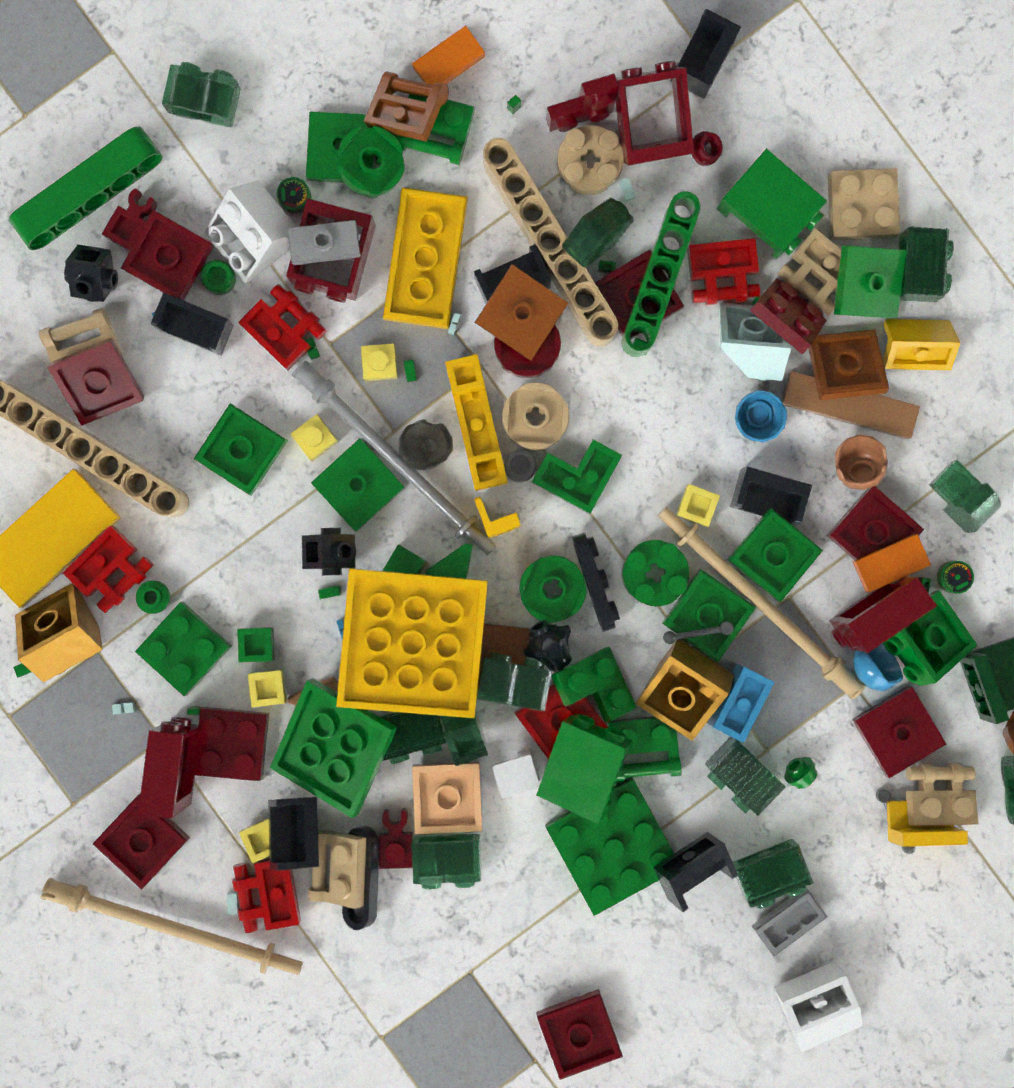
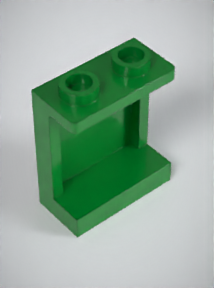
(774, 203)
(584, 767)

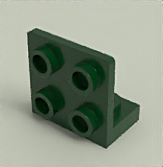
(991, 680)

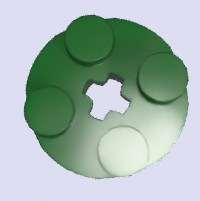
(367, 142)
(672, 582)
(560, 606)

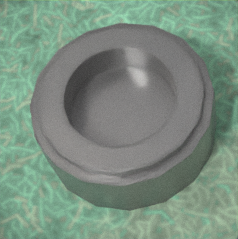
(520, 465)

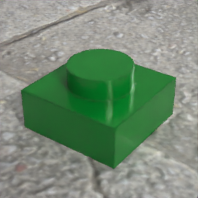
(255, 644)

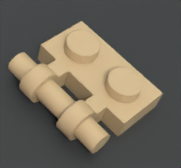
(822, 260)
(941, 806)

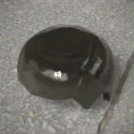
(425, 445)

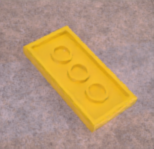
(425, 258)
(51, 536)

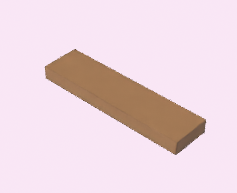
(866, 411)

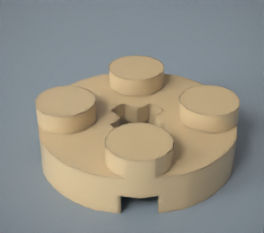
(603, 145)
(549, 403)

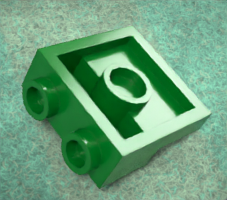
(931, 643)

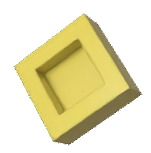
(379, 362)
(314, 437)
(697, 505)
(267, 688)
(256, 840)

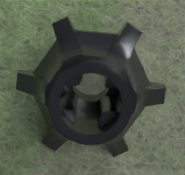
(549, 645)

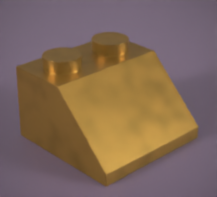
(56, 633)
(685, 689)

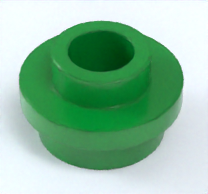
(162, 593)
(800, 772)

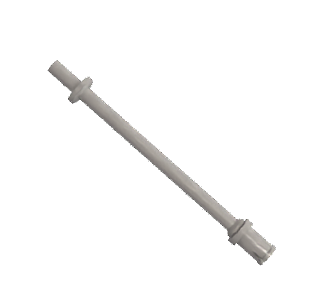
(324, 392)

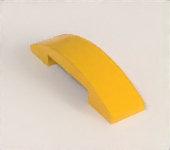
(476, 422)

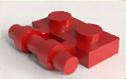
(723, 260)
(275, 334)
(101, 561)
(276, 893)

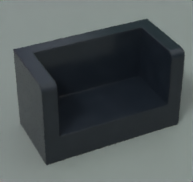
(708, 51)
(530, 264)
(192, 324)
(762, 490)
(293, 833)
(692, 866)

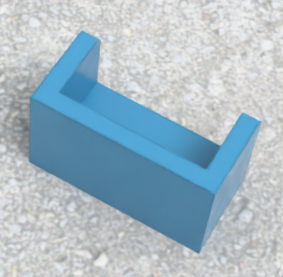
(742, 704)

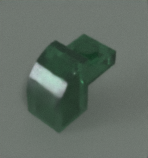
(967, 499)
(464, 738)

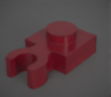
(127, 224)
(395, 844)

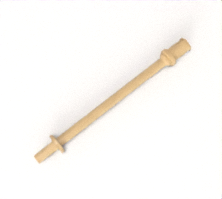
(832, 667)
(79, 898)

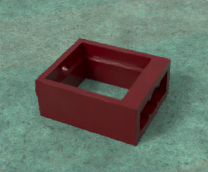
(660, 149)
(325, 213)
(881, 614)
(169, 768)

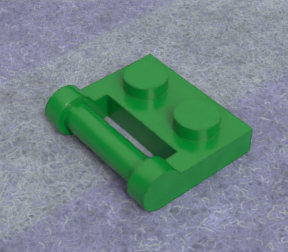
(452, 123)
(649, 736)

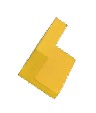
(920, 344)
(497, 526)
(919, 835)

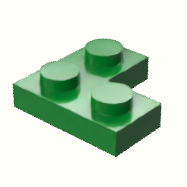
(582, 484)
(597, 676)

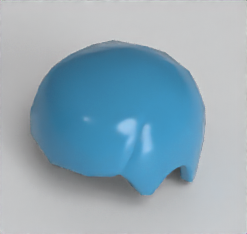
(760, 416)
(877, 669)

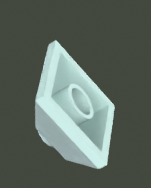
(752, 343)

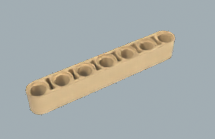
(548, 227)
(100, 453)

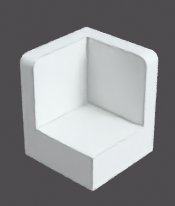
(516, 775)

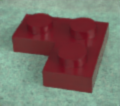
(593, 104)

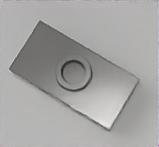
(324, 242)
(789, 922)

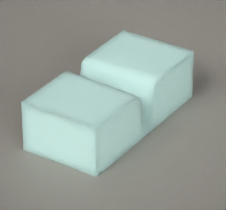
(626, 186)
(455, 321)
(120, 708)
(232, 906)

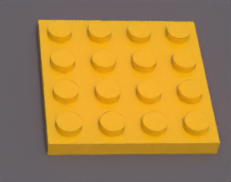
(411, 643)

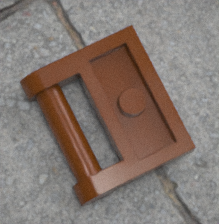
(405, 115)

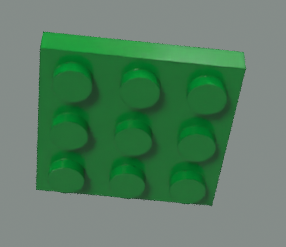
(332, 748)
(615, 855)

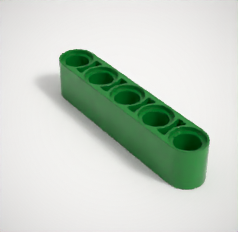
(85, 188)
(667, 260)

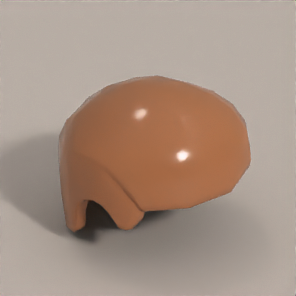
(861, 462)

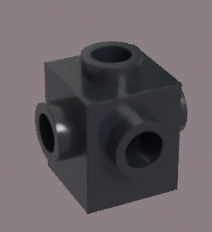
(90, 273)
(329, 551)

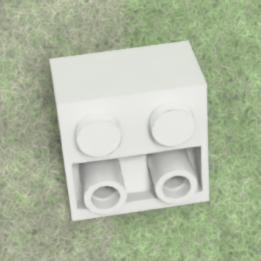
(249, 230)
(819, 1006)

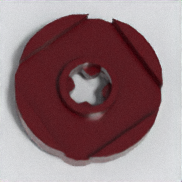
(521, 366)

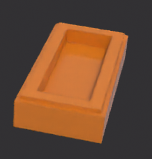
(449, 58)
(891, 563)

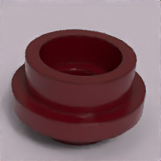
(712, 145)

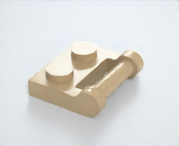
(98, 319)
(346, 870)

